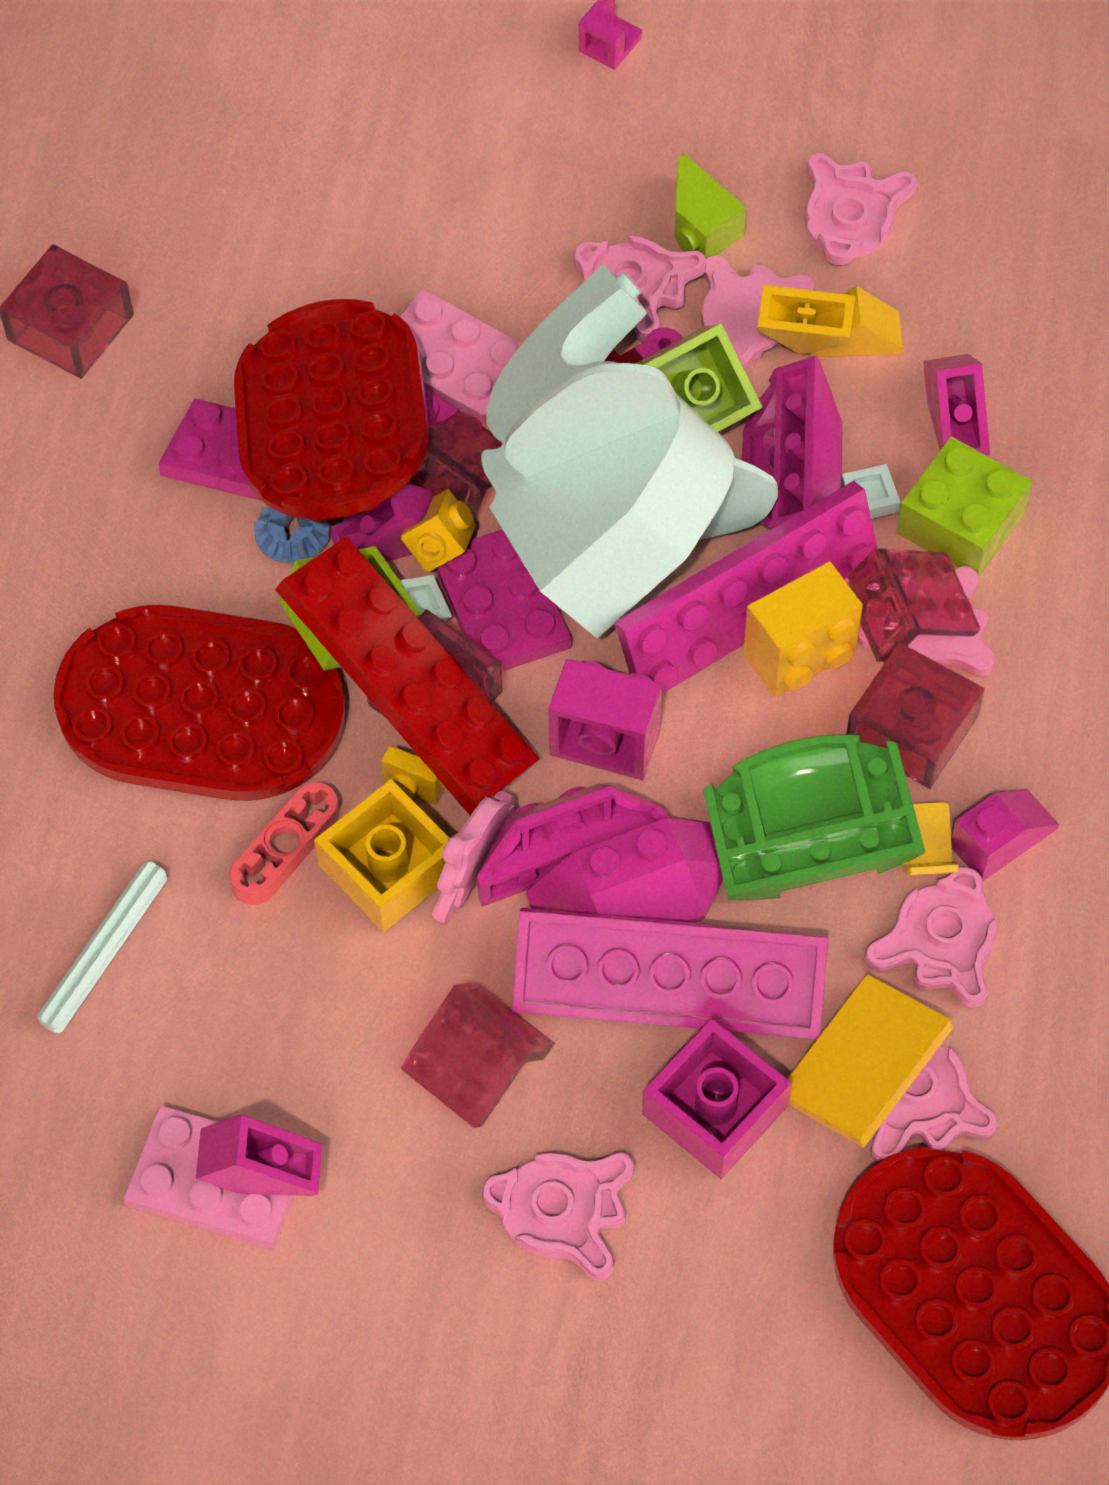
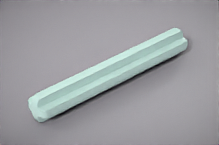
(102, 947)

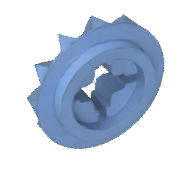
(304, 543)

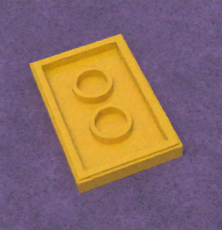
(866, 1060)

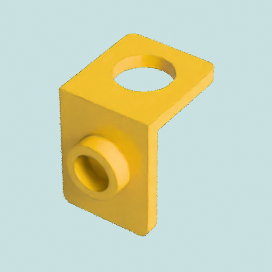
(936, 837)

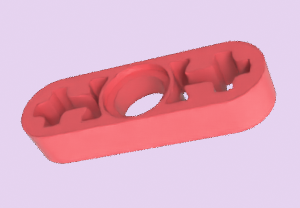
(251, 860)

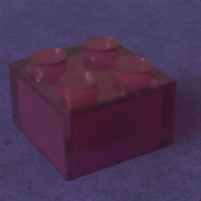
(66, 311)
(920, 709)

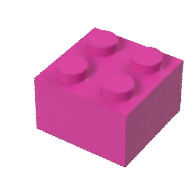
(605, 718)
(716, 1098)

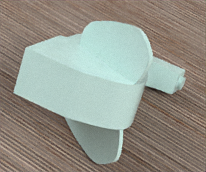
(605, 464)

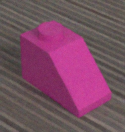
(957, 400)
(386, 522)
(1000, 830)
(258, 1158)

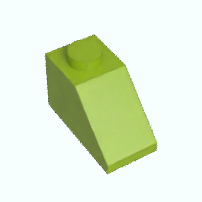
(705, 212)

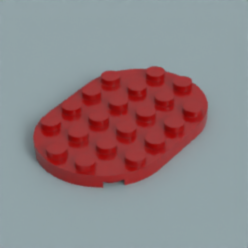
(331, 410)
(199, 703)
(975, 1292)

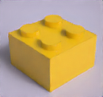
(802, 629)
(384, 855)

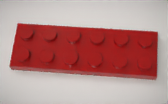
(407, 674)

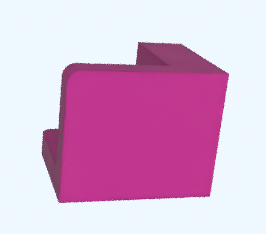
(606, 35)

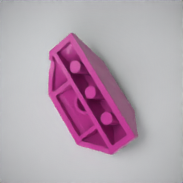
(796, 438)
(545, 834)
(647, 873)

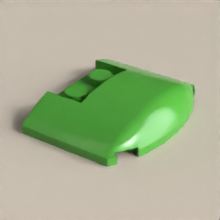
(812, 815)

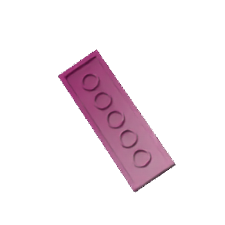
(708, 611)
(669, 972)

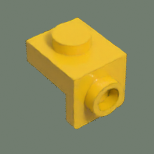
(441, 533)
(411, 775)

